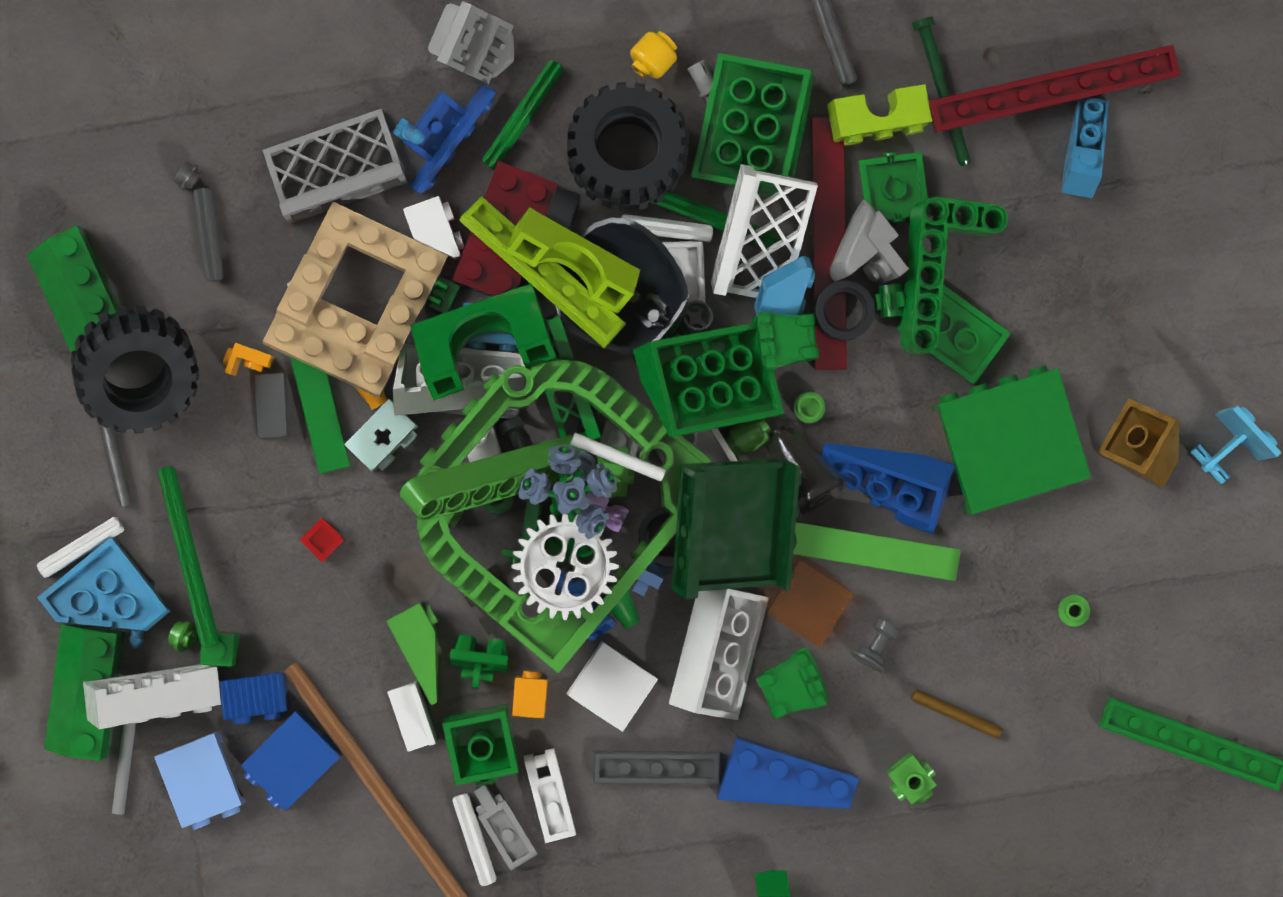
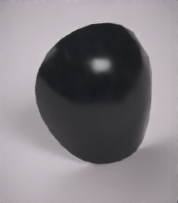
(660, 291)

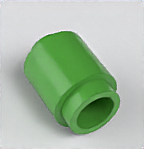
(747, 437)

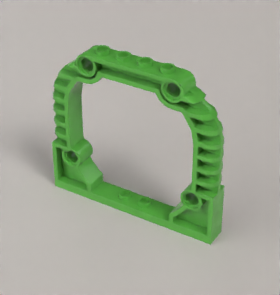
(550, 638)

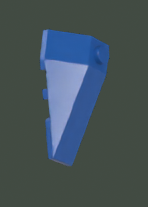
(900, 481)

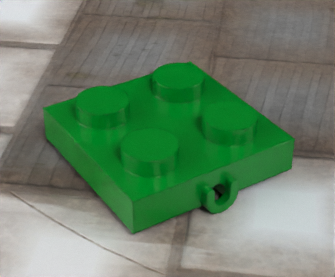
(894, 184)

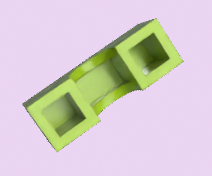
(907, 112)

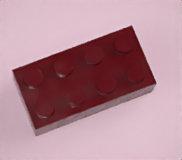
(511, 194)

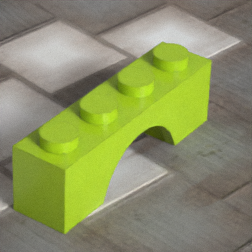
(605, 275)

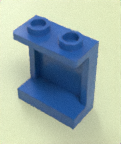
(291, 760)

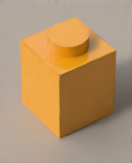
(530, 695)

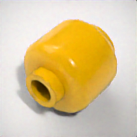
(653, 55)

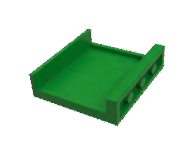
(1012, 440)

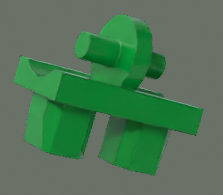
(465, 657)

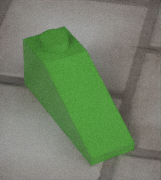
(418, 640)

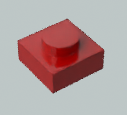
(322, 539)

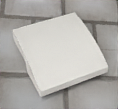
(612, 686)

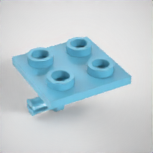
(1242, 426)

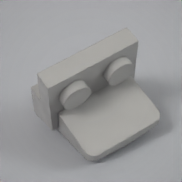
(473, 41)
(868, 245)

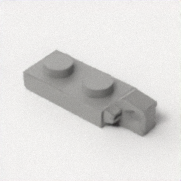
(504, 828)

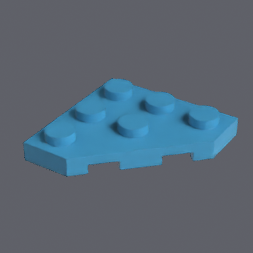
(105, 592)

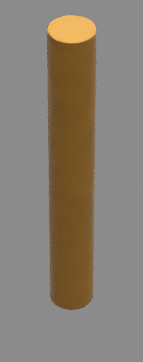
(956, 714)

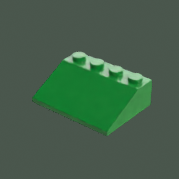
(753, 120)
(708, 380)

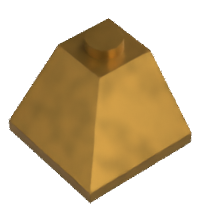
(1143, 443)

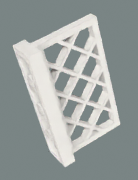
(739, 221)

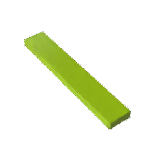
(546, 277)

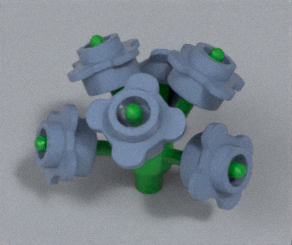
(571, 495)

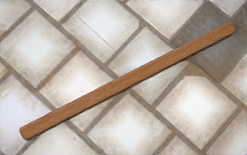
(374, 781)

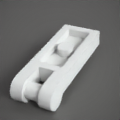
(550, 797)

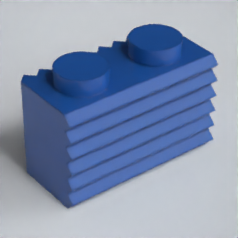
(254, 696)

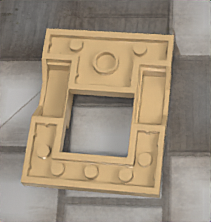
(335, 338)

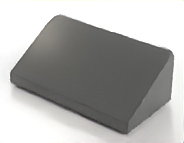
(272, 405)

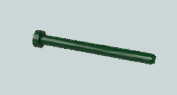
(941, 84)

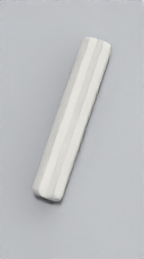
(674, 228)
(80, 547)
(474, 839)

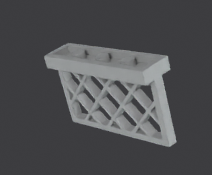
(349, 188)

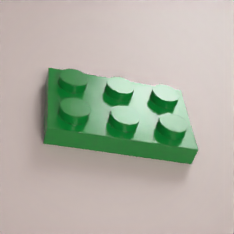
(965, 338)

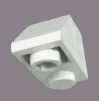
(431, 226)

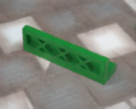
(584, 408)

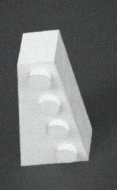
(475, 369)
(151, 695)

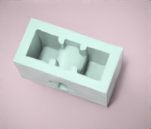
(364, 441)

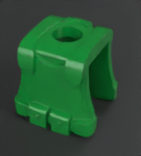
(785, 339)
(793, 685)

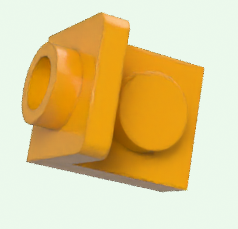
(253, 359)

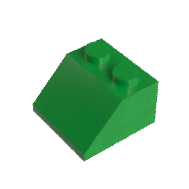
(481, 744)

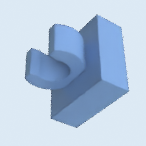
(652, 576)

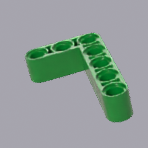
(934, 262)

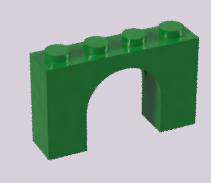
(443, 336)

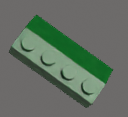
(72, 281)
(81, 657)

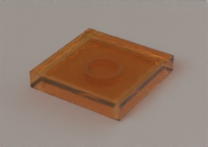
(811, 604)

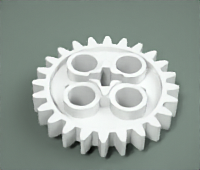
(535, 558)

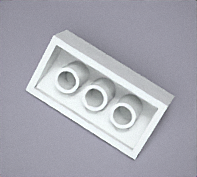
(718, 652)

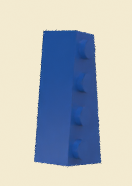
(779, 777)

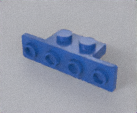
(444, 127)

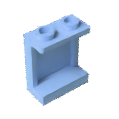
(199, 781)

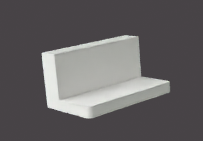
(413, 716)

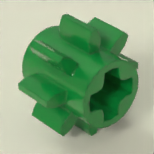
(889, 300)

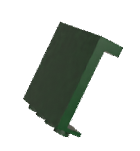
(736, 525)

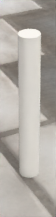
(618, 457)

